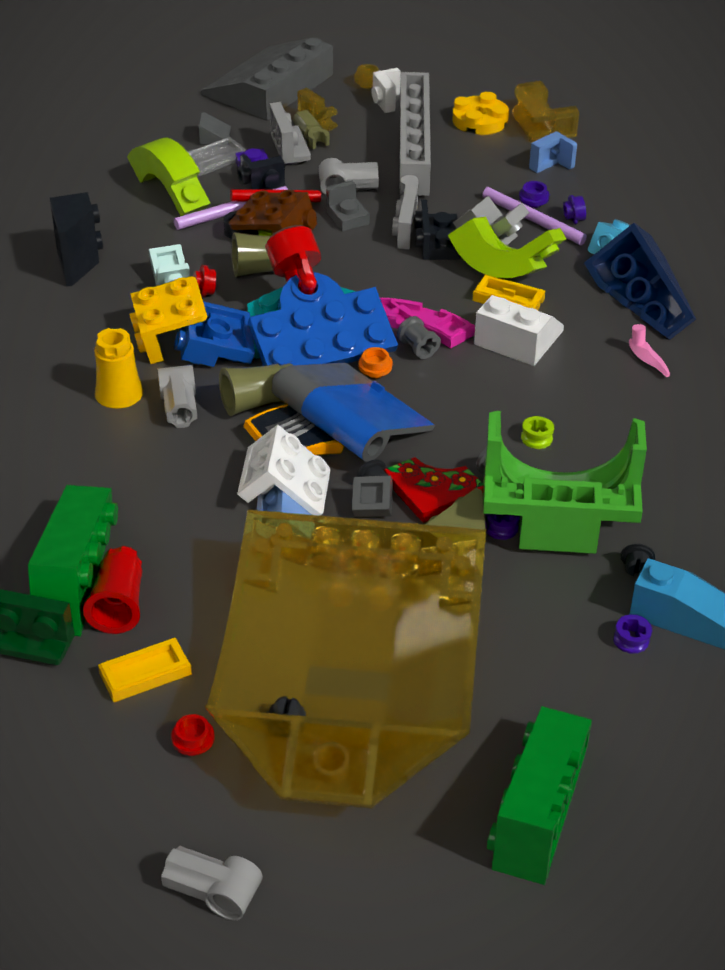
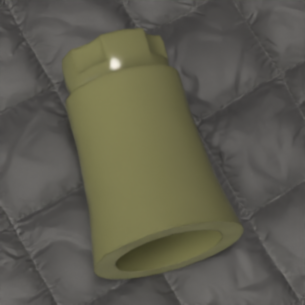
(249, 254)
(247, 387)

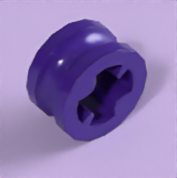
(501, 526)
(642, 631)

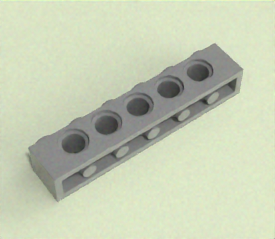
(415, 129)

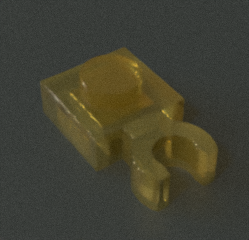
(316, 106)

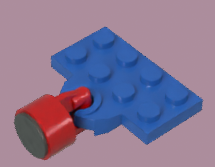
(313, 314)

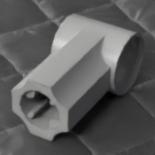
(363, 174)
(178, 392)
(222, 885)

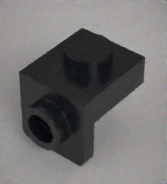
(261, 174)

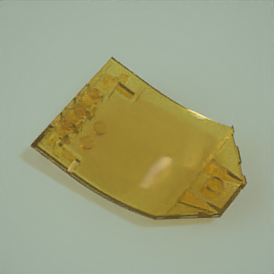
(366, 634)

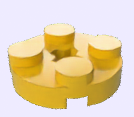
(480, 113)

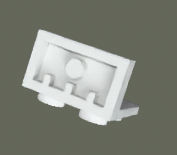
(285, 462)

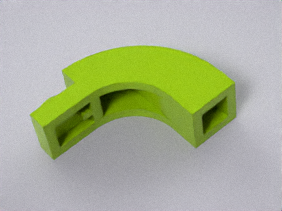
(175, 169)
(487, 254)

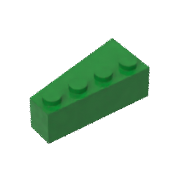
(73, 547)
(539, 795)

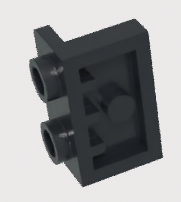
(433, 233)

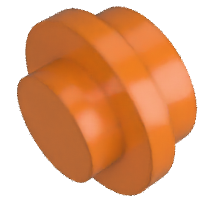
(375, 362)

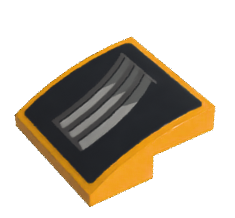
(292, 422)

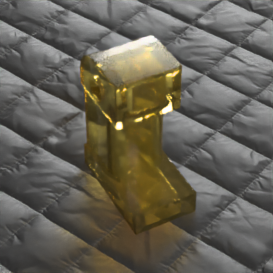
(536, 115)

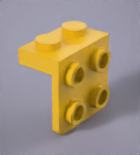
(163, 310)

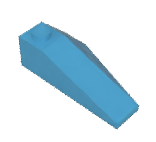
(680, 603)

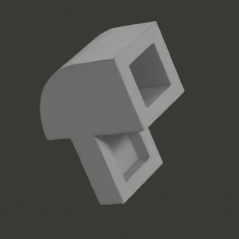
(503, 226)

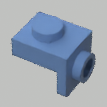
(552, 150)

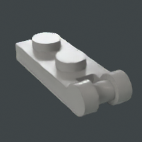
(405, 209)

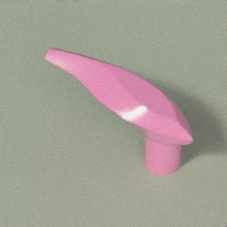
(644, 351)

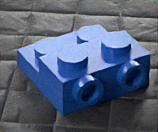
(220, 335)

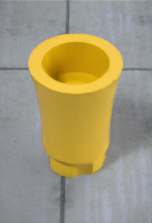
(116, 370)

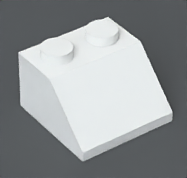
(515, 330)

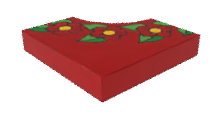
(430, 489)

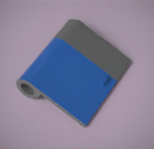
(347, 406)

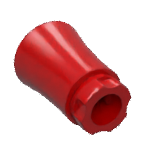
(115, 594)

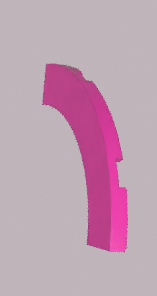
(448, 326)

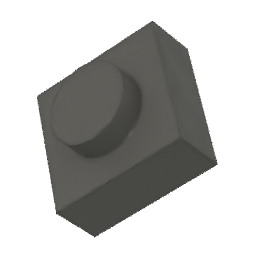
(372, 496)

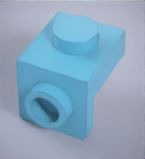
(605, 233)

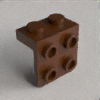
(275, 211)

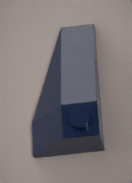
(641, 279)

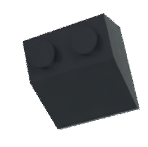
(76, 234)

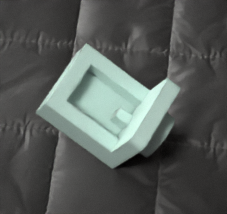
(168, 264)

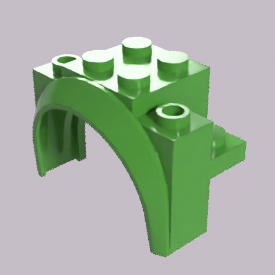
(564, 507)

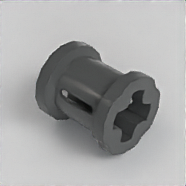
(422, 341)

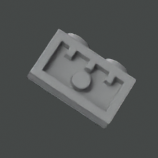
(287, 138)

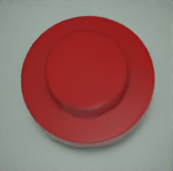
(206, 280)
(192, 735)

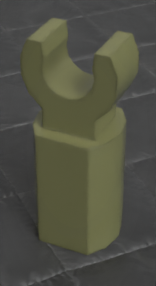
(311, 129)

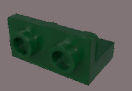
(35, 627)

